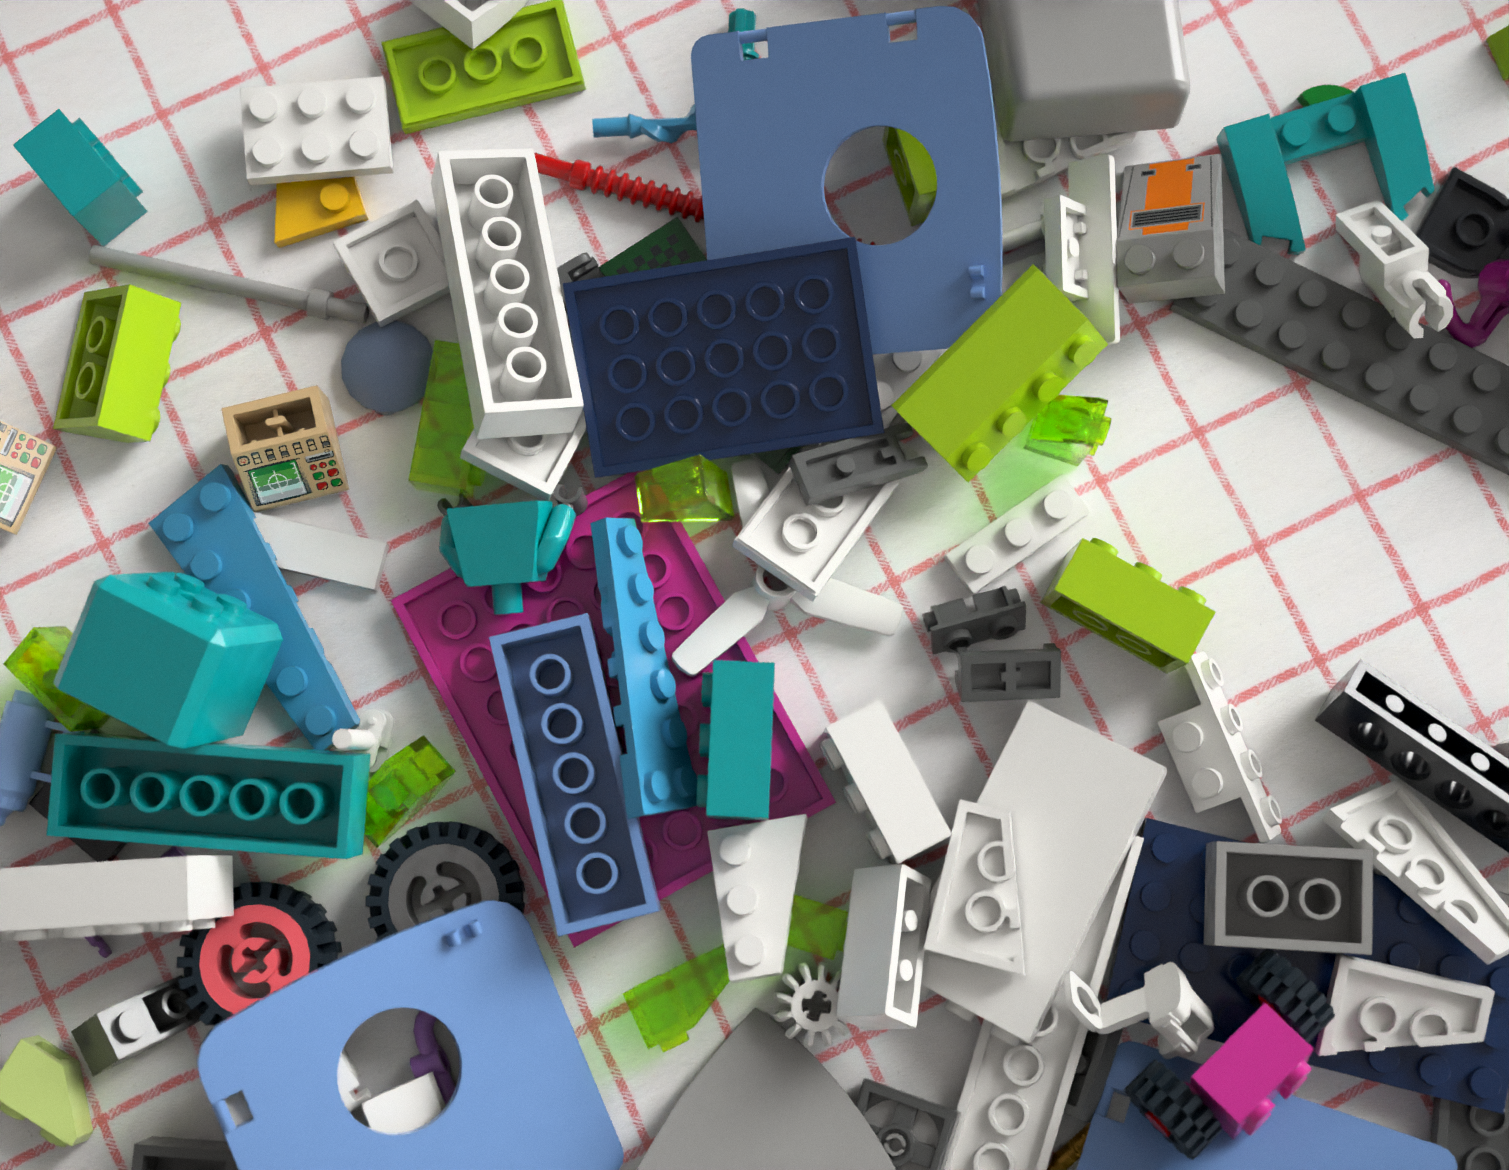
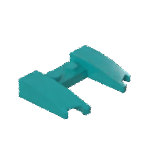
(1376, 113)

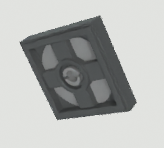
(910, 1128)

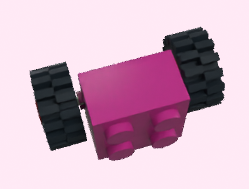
(1248, 1070)

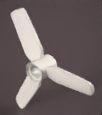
(746, 608)

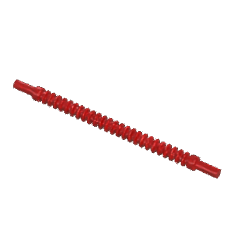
(581, 175)

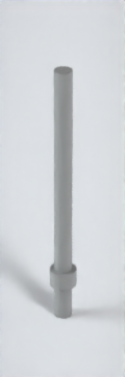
(317, 302)

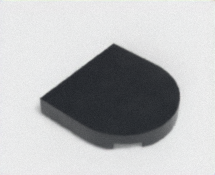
(1465, 226)

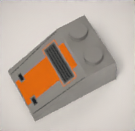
(1171, 230)

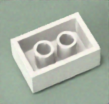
(883, 784)

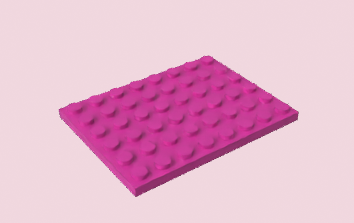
(452, 635)

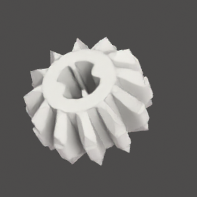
(805, 989)

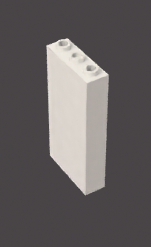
(1072, 823)

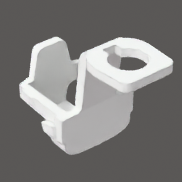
(1164, 1000)

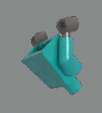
(507, 542)

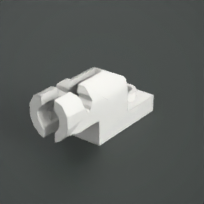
(1395, 266)

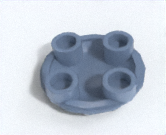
(387, 367)

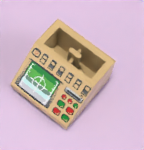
(285, 448)
(22, 468)

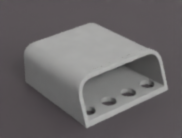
(1085, 66)

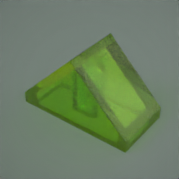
(684, 492)

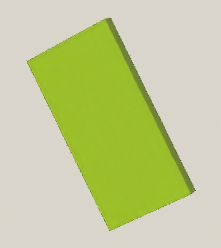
(447, 81)

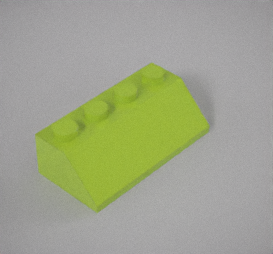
(1000, 373)

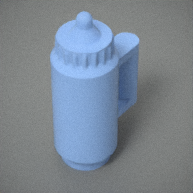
(23, 744)

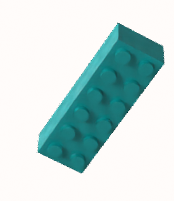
(209, 795)

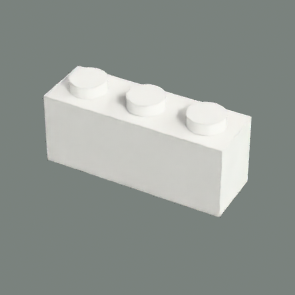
(884, 948)

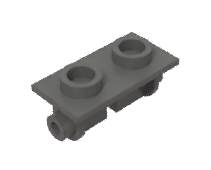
(997, 616)

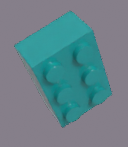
(737, 740)

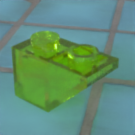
(1069, 428)
(403, 788)

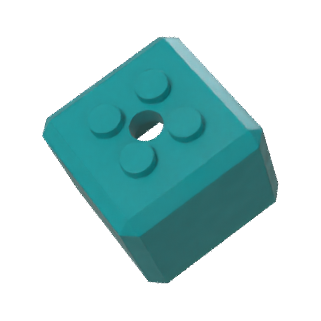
(169, 657)

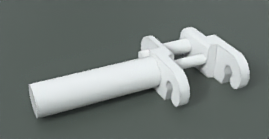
(370, 738)

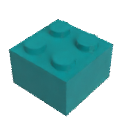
(82, 175)

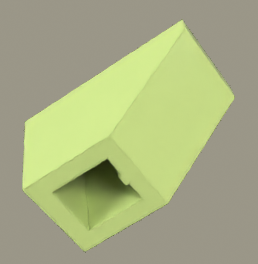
(48, 1090)

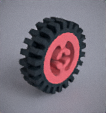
(209, 949)

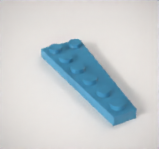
(219, 543)
(657, 761)

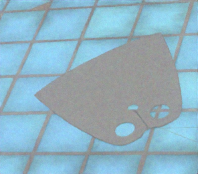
(765, 1108)

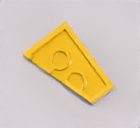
(316, 208)

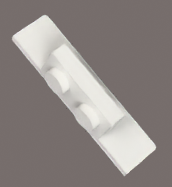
(1083, 245)
(1213, 754)

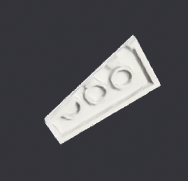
(1425, 864)

